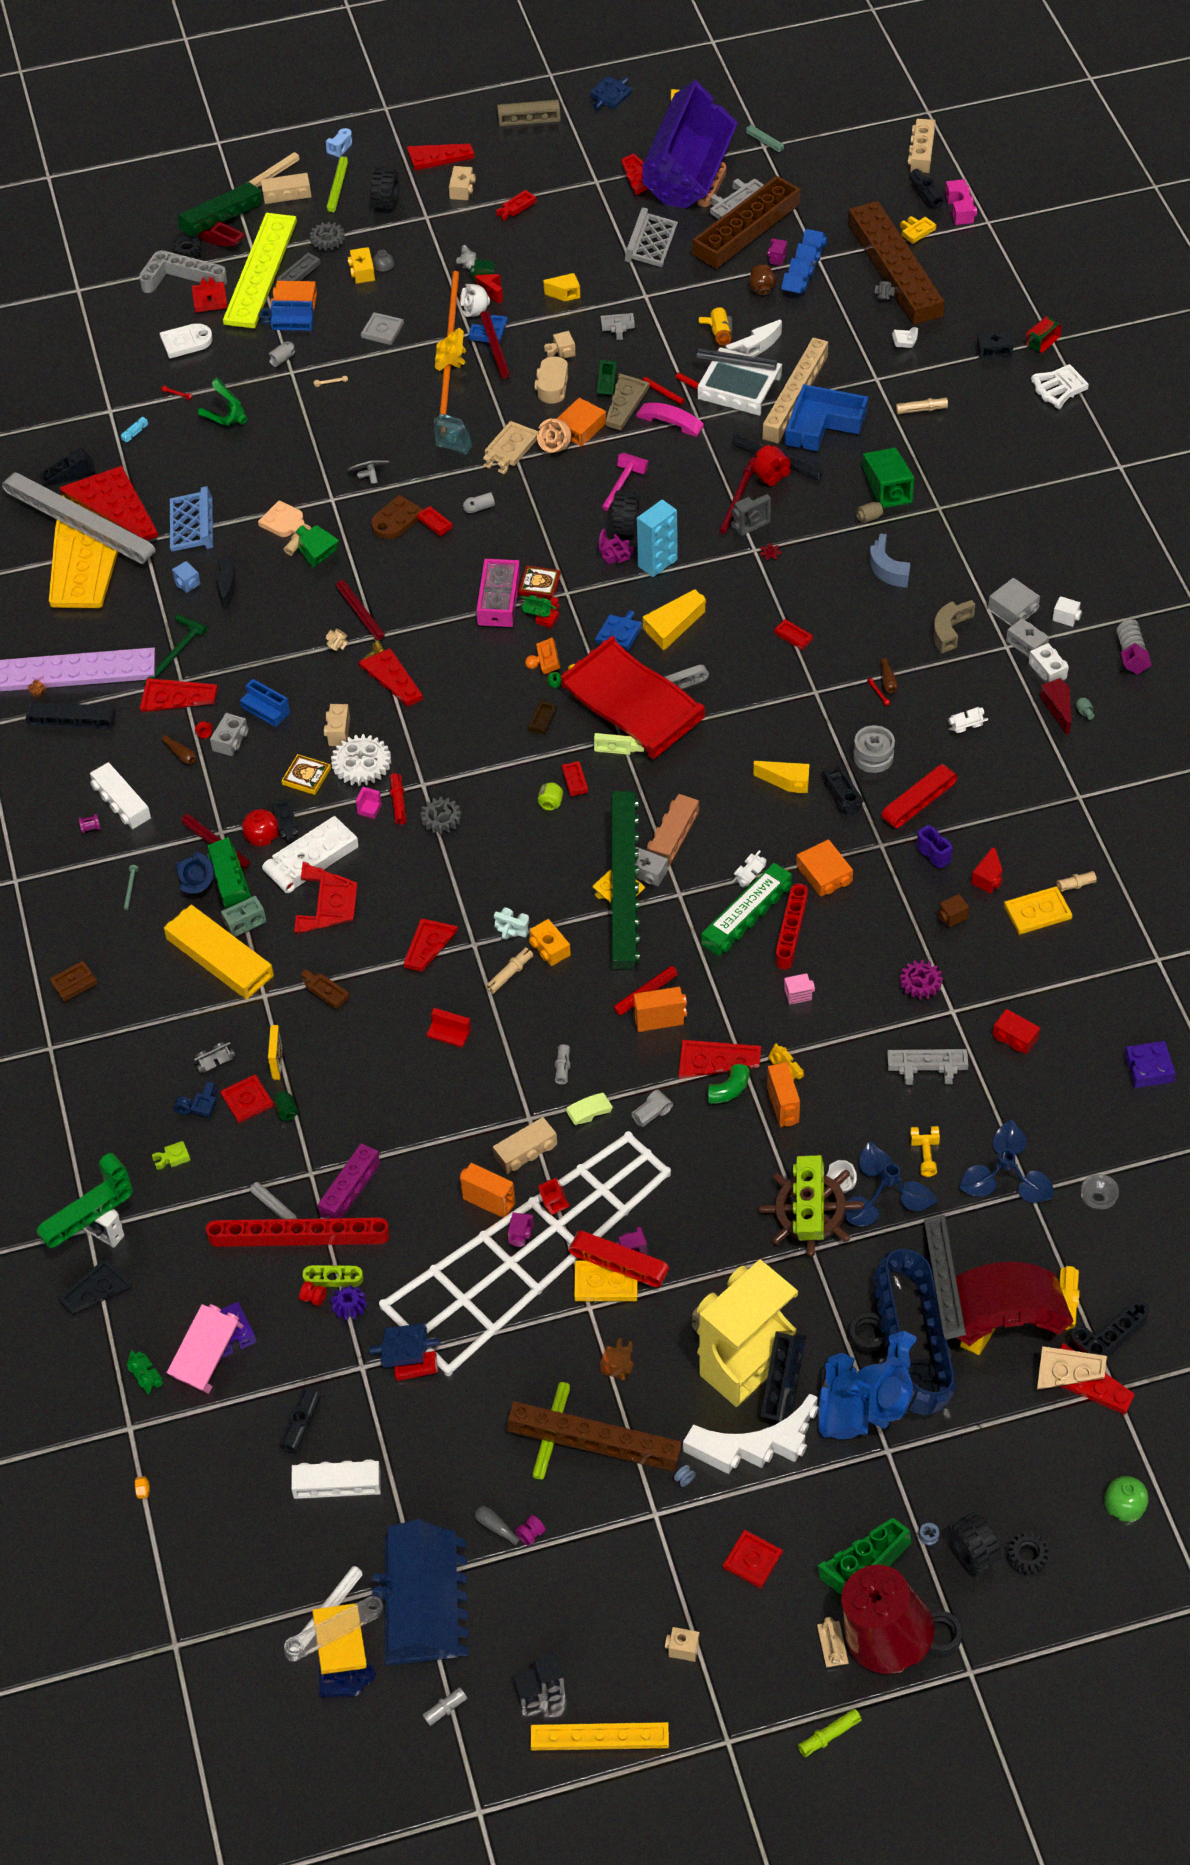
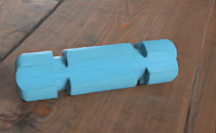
(134, 429)

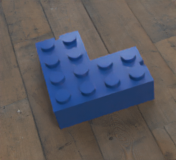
(822, 409)

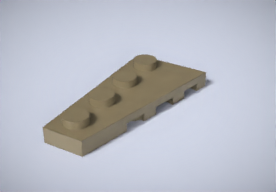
(626, 398)

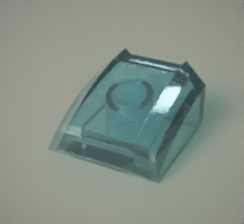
(452, 434)

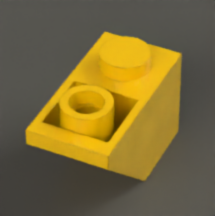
(562, 287)

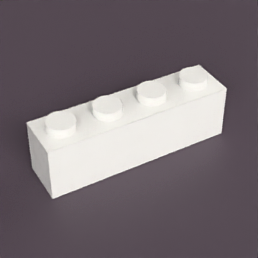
(120, 796)
(336, 1479)

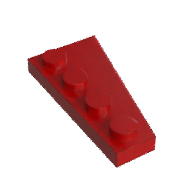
(437, 155)
(176, 694)
(709, 1058)
(1103, 1391)

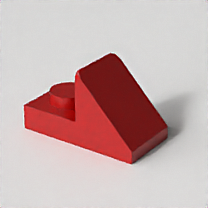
(492, 286)

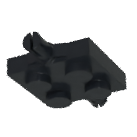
(924, 1374)

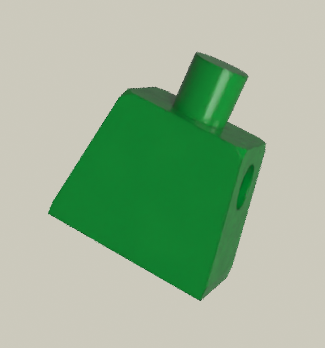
(316, 544)

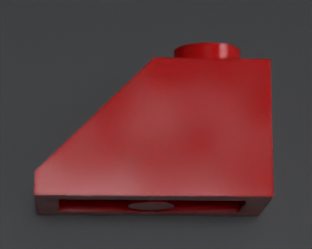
(988, 873)

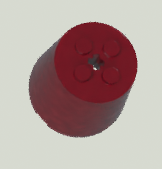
(885, 1620)

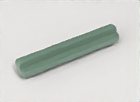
(765, 138)

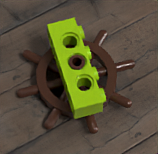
(810, 1197)

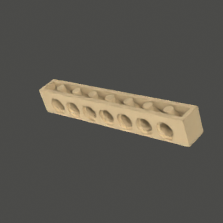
(804, 373)

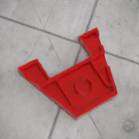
(335, 900)

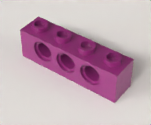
(349, 1183)

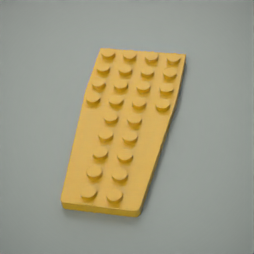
(79, 568)

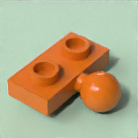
(547, 657)

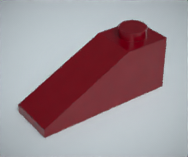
(1057, 699)

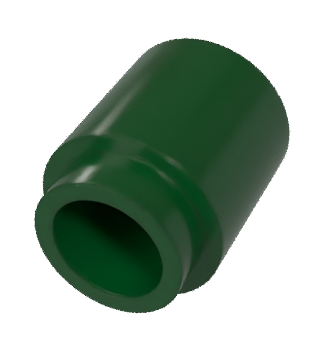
(285, 1105)

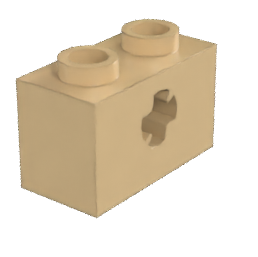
(461, 183)

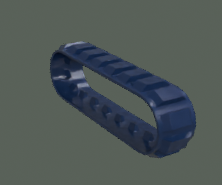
(919, 1270)

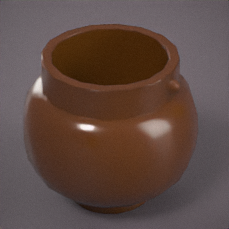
(762, 279)

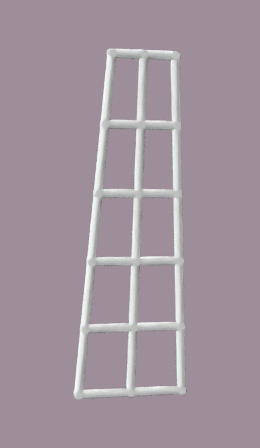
(511, 1262)

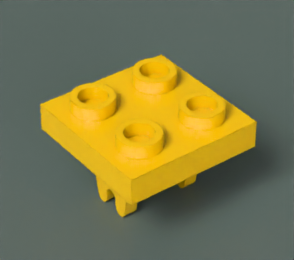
(450, 350)

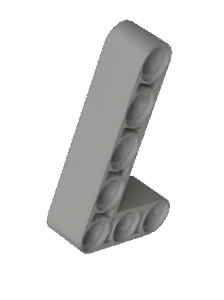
(180, 266)

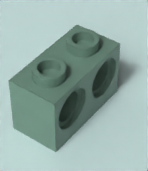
(243, 916)

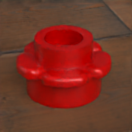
(203, 733)

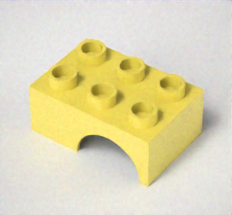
(741, 1329)

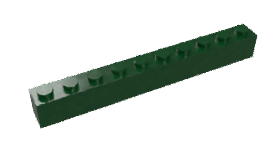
(623, 880)

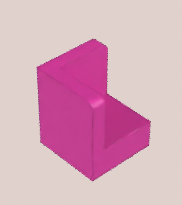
(368, 802)

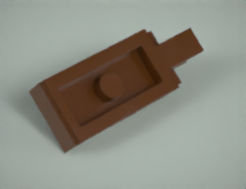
(325, 988)

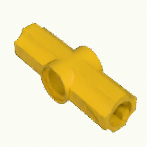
(1069, 1284)

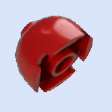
(260, 827)

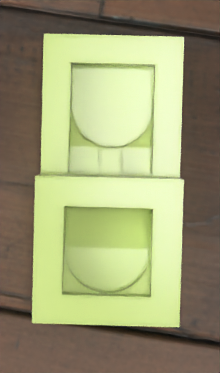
(587, 1108)

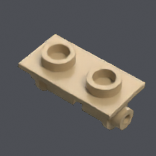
(832, 1643)

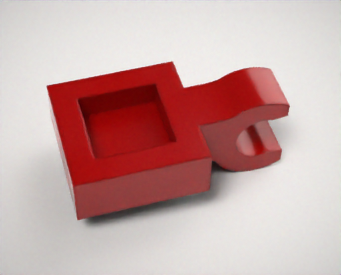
(550, 620)

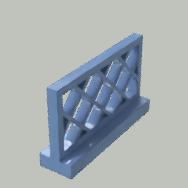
(205, 514)

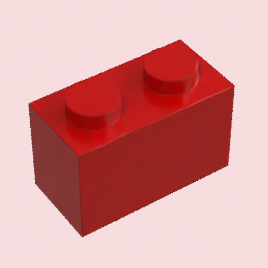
(1016, 1031)

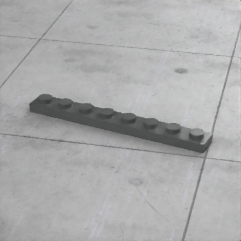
(945, 1277)

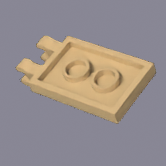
(509, 446)

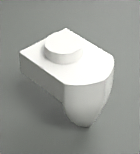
(905, 338)

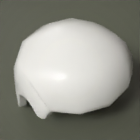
(837, 1167)

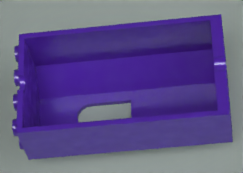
(688, 147)

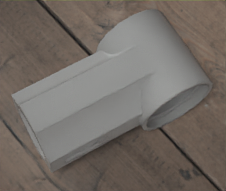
(655, 1105)

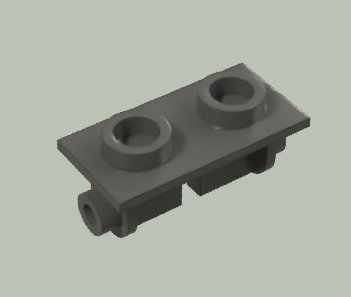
(206, 1059)

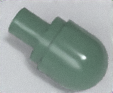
(1085, 708)

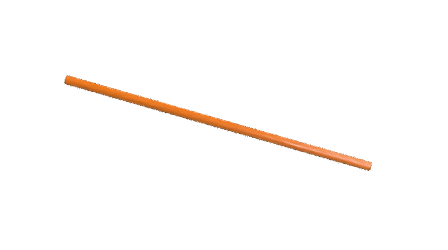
(451, 322)

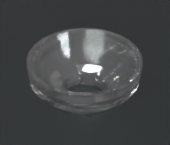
(1099, 1184)

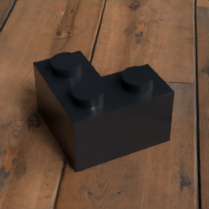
(540, 1683)

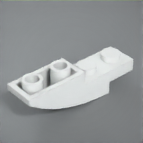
(759, 341)

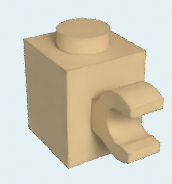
(562, 345)

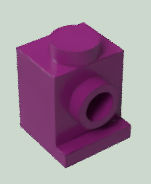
(777, 252)
(520, 1229)
(634, 1241)

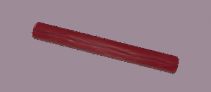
(495, 346)
(360, 610)
(209, 836)

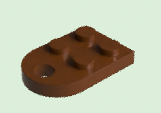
(396, 517)

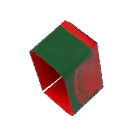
(1042, 335)

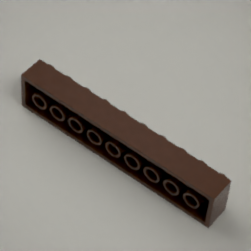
(896, 262)

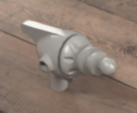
(467, 257)

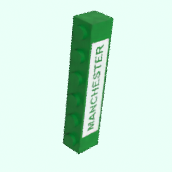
(746, 909)

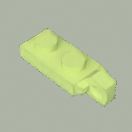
(616, 744)

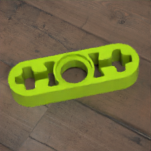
(339, 1282)

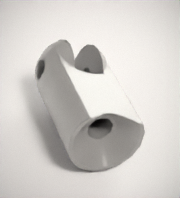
(281, 353)
(479, 503)

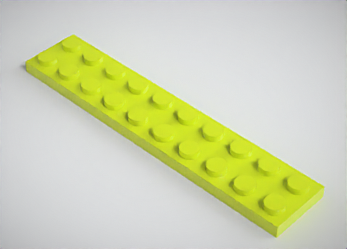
(260, 270)

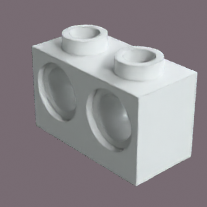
(1048, 663)

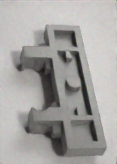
(744, 190)
(944, 1060)

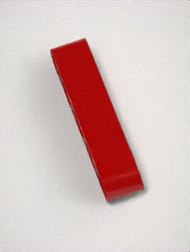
(919, 796)
(791, 926)
(618, 1258)

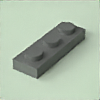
(300, 268)

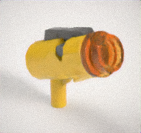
(721, 325)

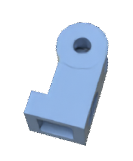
(339, 143)

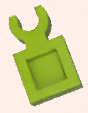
(174, 1154)

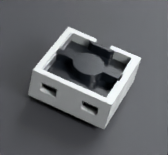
(107, 1228)

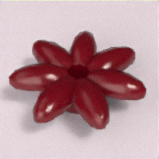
(770, 551)

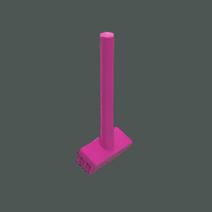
(630, 464)

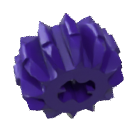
(348, 1302)

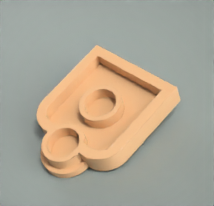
(282, 519)

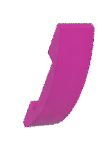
(673, 415)

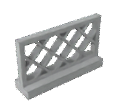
(639, 235)

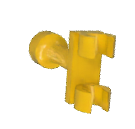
(928, 1167)

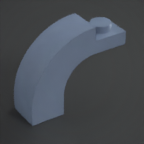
(885, 568)

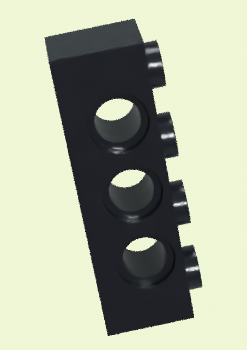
(783, 1375)

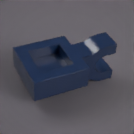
(205, 1103)

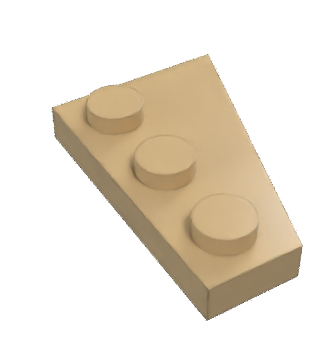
(1068, 1367)

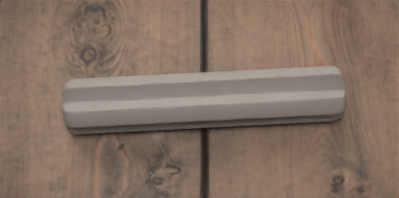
(271, 1201)

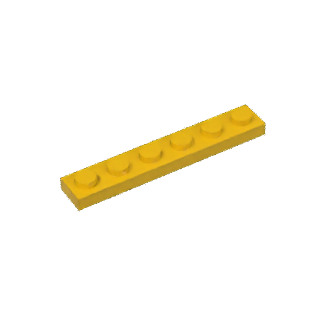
(599, 1736)

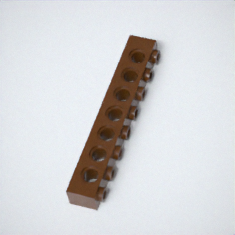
(594, 1436)

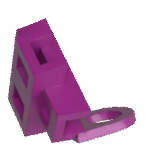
(612, 554)

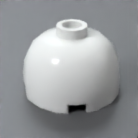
(474, 300)

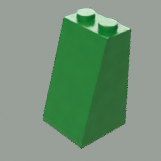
(888, 477)

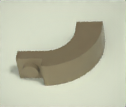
(949, 615)

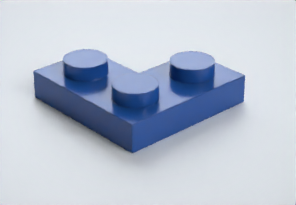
(478, 332)

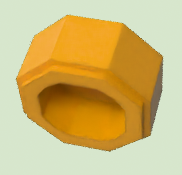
(142, 1487)

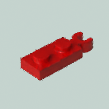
(516, 205)

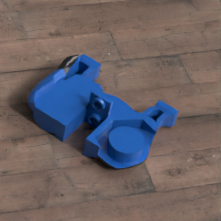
(871, 1395)

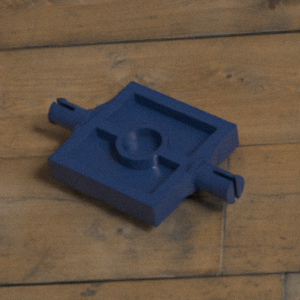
(610, 92)
(404, 1345)

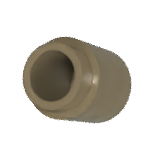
(869, 512)

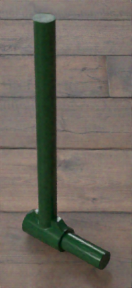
(195, 628)

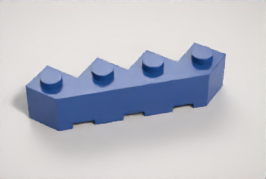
(805, 261)

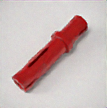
(398, 801)

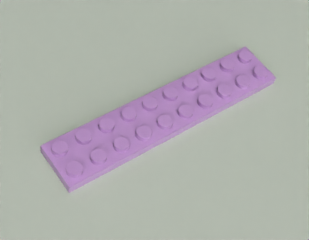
(78, 669)

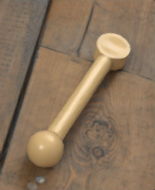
(317, 383)

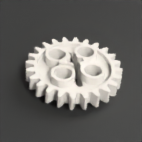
(361, 760)

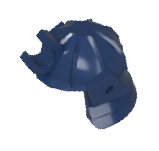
(195, 873)

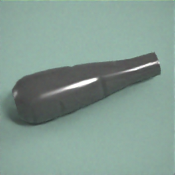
(493, 1522)

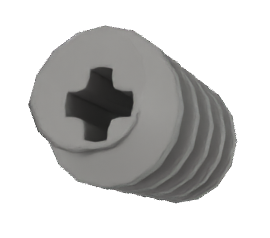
(1130, 633)

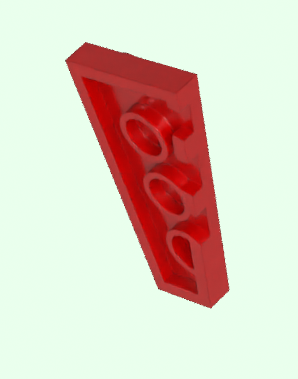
(392, 675)

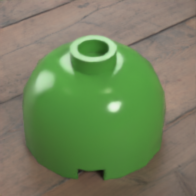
(1126, 1498)

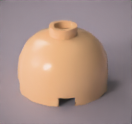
(554, 435)

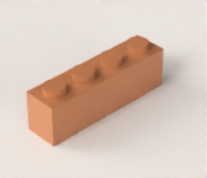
(674, 827)

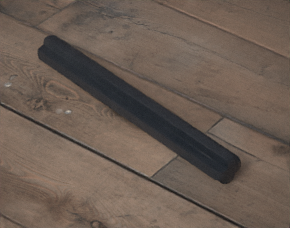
(736, 359)

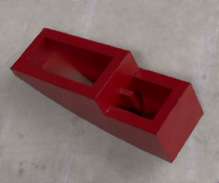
(221, 235)

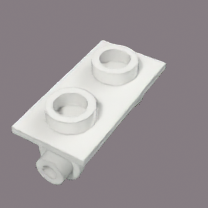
(973, 719)
(754, 864)

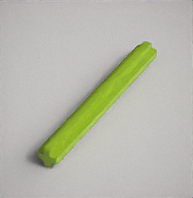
(337, 184)
(546, 1446)

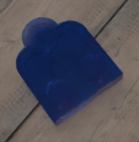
(346, 1682)

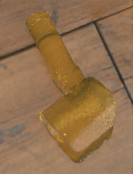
(377, 648)

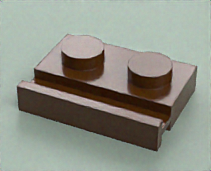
(73, 981)

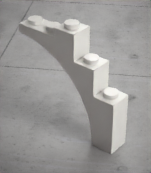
(758, 1447)

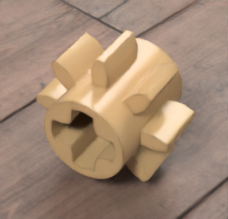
(336, 639)

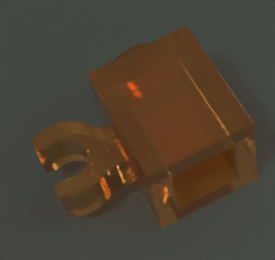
(617, 1361)

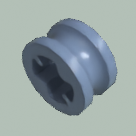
(684, 1475)
(925, 1539)

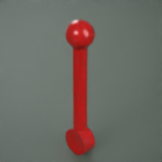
(188, 396)
(886, 702)

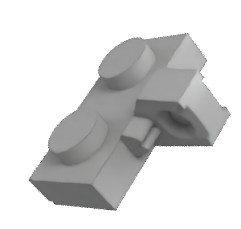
(617, 323)

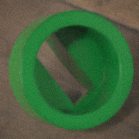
(554, 684)

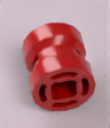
(312, 1293)

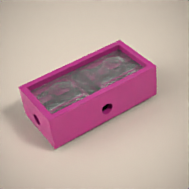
(498, 592)

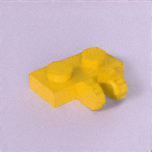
(915, 229)

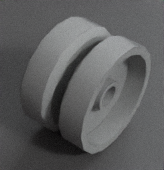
(874, 749)

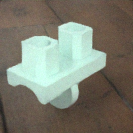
(509, 925)

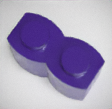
(934, 846)

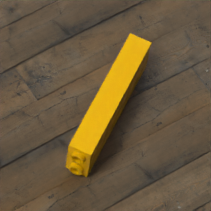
(218, 951)

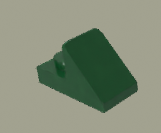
(607, 377)

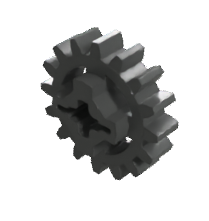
(327, 236)
(442, 815)

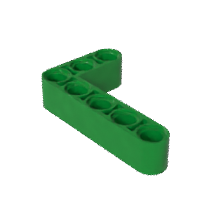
(90, 1206)

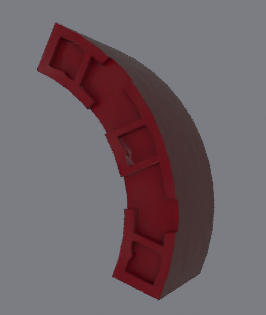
(1010, 1297)

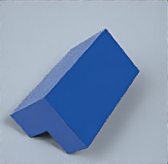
(292, 315)
(265, 703)

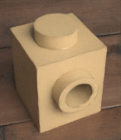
(683, 1644)

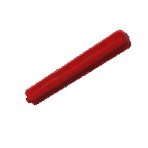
(651, 985)

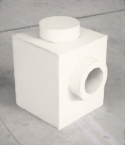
(1067, 611)

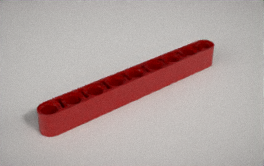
(287, 1231)

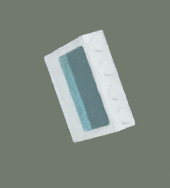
(737, 385)

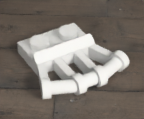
(1068, 381)

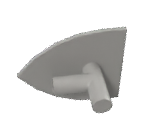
(370, 471)

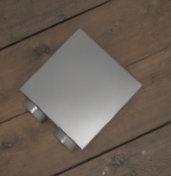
(1013, 602)

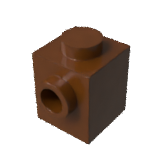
(953, 910)

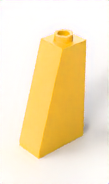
(672, 619)

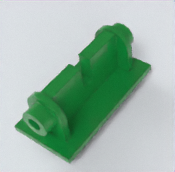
(538, 607)
(138, 1365)

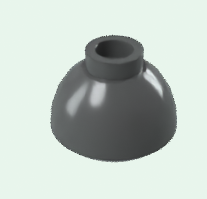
(383, 261)

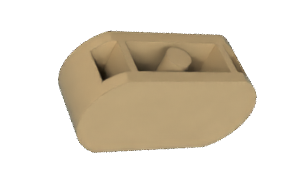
(552, 380)

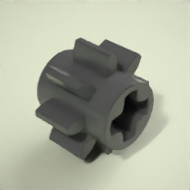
(884, 290)

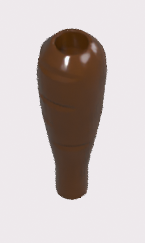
(889, 681)
(182, 752)

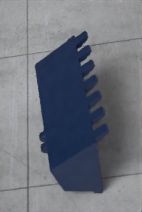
(422, 1593)

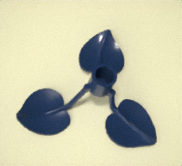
(1007, 1143)
(877, 1162)

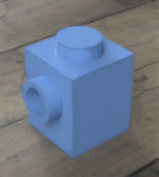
(186, 577)

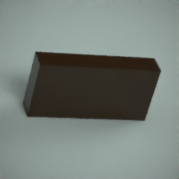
(542, 717)

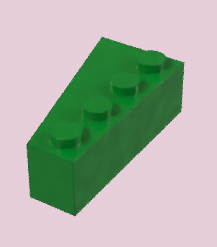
(228, 872)
(878, 1548)

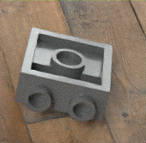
(751, 514)

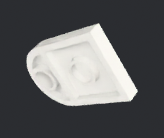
(186, 339)

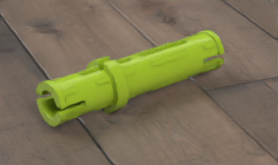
(825, 1735)

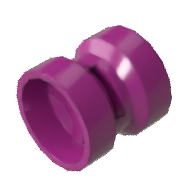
(530, 1530)

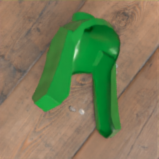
(235, 409)

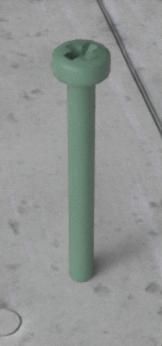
(133, 868)

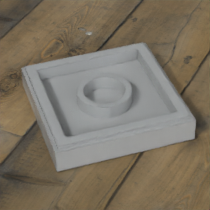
(382, 328)

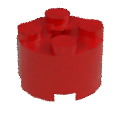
(771, 465)

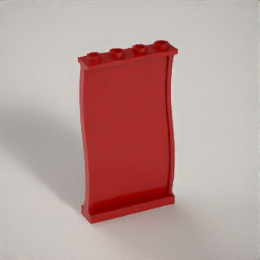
(633, 697)

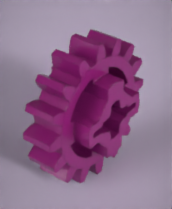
(922, 980)

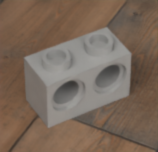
(229, 734)

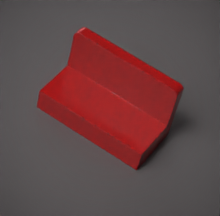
(449, 1027)

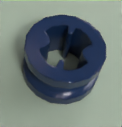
(265, 316)
(182, 1105)

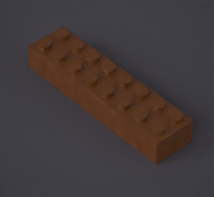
(746, 222)

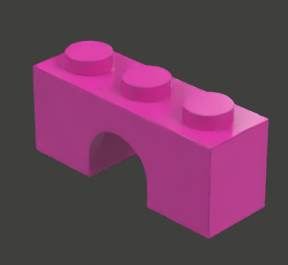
(958, 194)

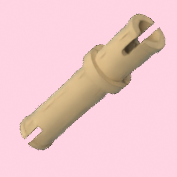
(930, 404)
(515, 964)

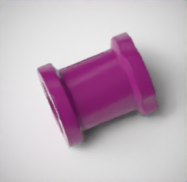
(89, 823)

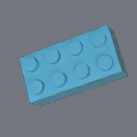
(657, 538)

